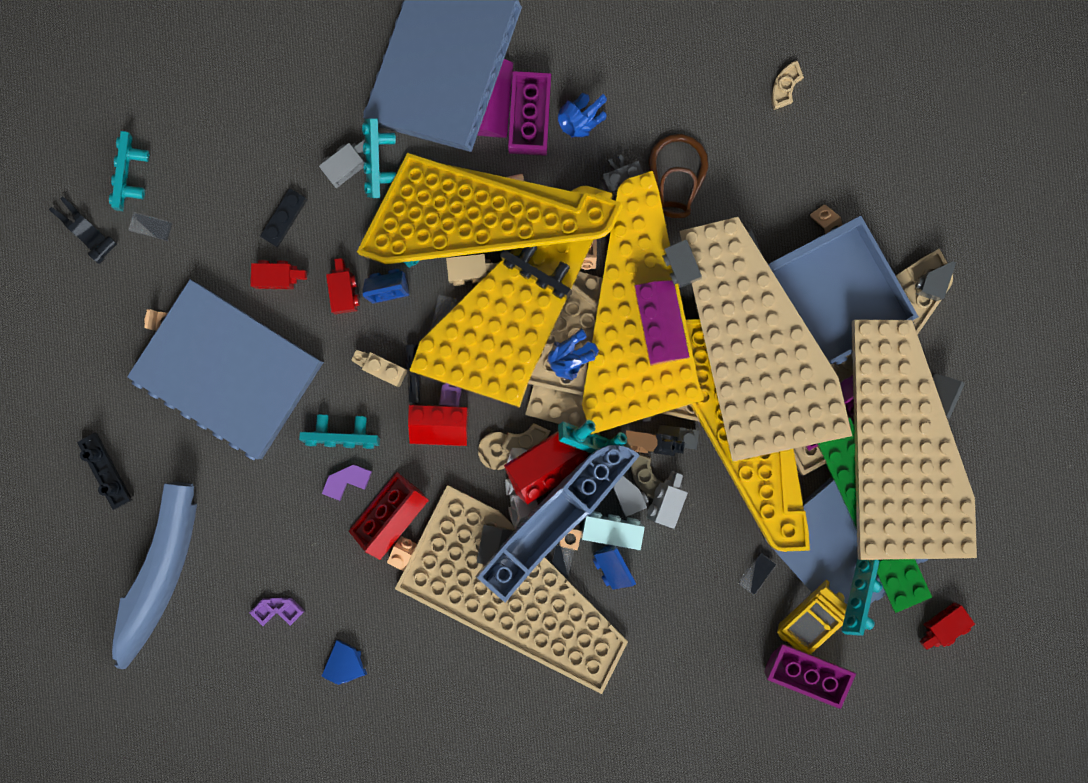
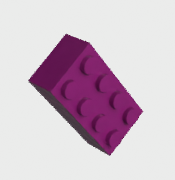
(529, 113)

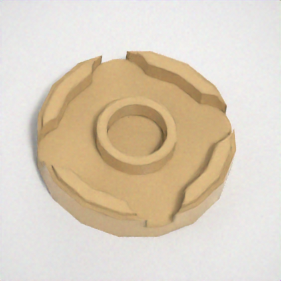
(490, 452)

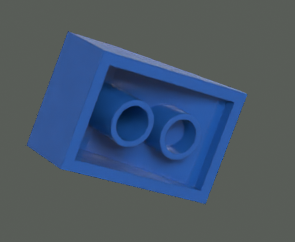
(385, 287)
(614, 568)

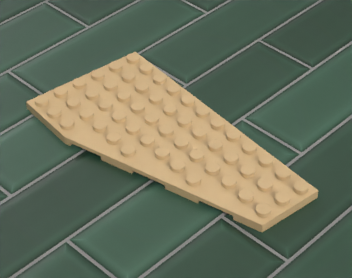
(763, 359)
(907, 464)
(540, 619)

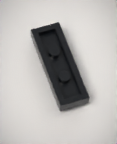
(283, 217)

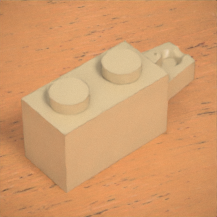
(468, 268)
(380, 367)

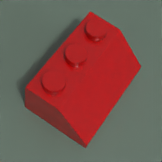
(438, 425)

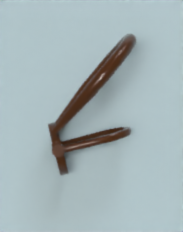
(697, 180)

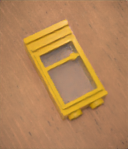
(814, 619)

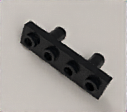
(542, 280)
(104, 471)

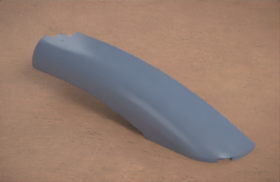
(555, 518)
(158, 577)

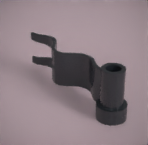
(86, 232)

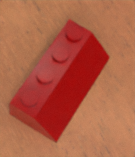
(543, 467)
(388, 516)

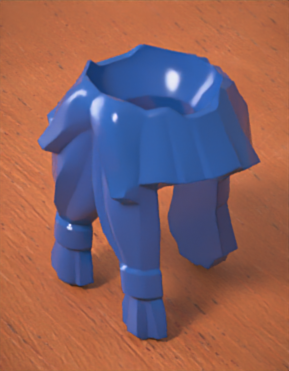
(582, 121)
(566, 360)

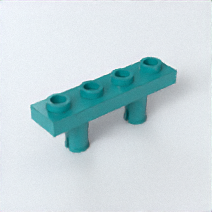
(371, 149)
(119, 179)
(321, 435)
(583, 439)
(860, 596)

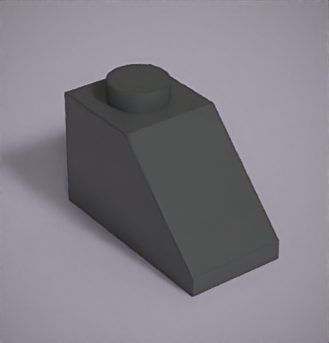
(936, 282)
(685, 435)

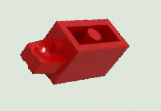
(275, 275)
(341, 289)
(947, 626)

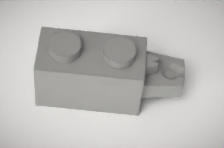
(344, 163)
(668, 501)

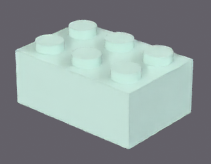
(613, 530)

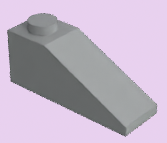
(629, 497)

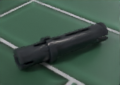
(413, 378)

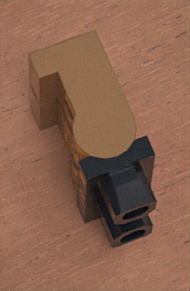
(656, 443)

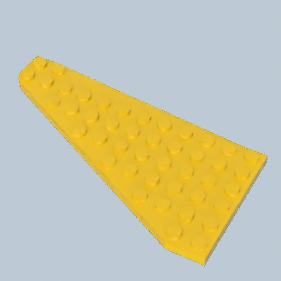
(461, 211)
(501, 325)
(620, 379)
(766, 481)

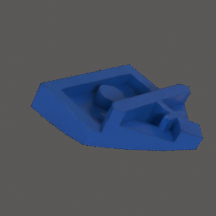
(343, 664)

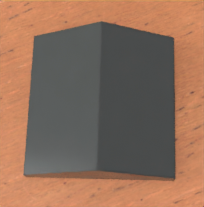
(490, 542)

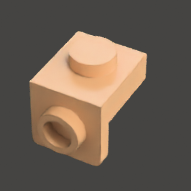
(401, 553)

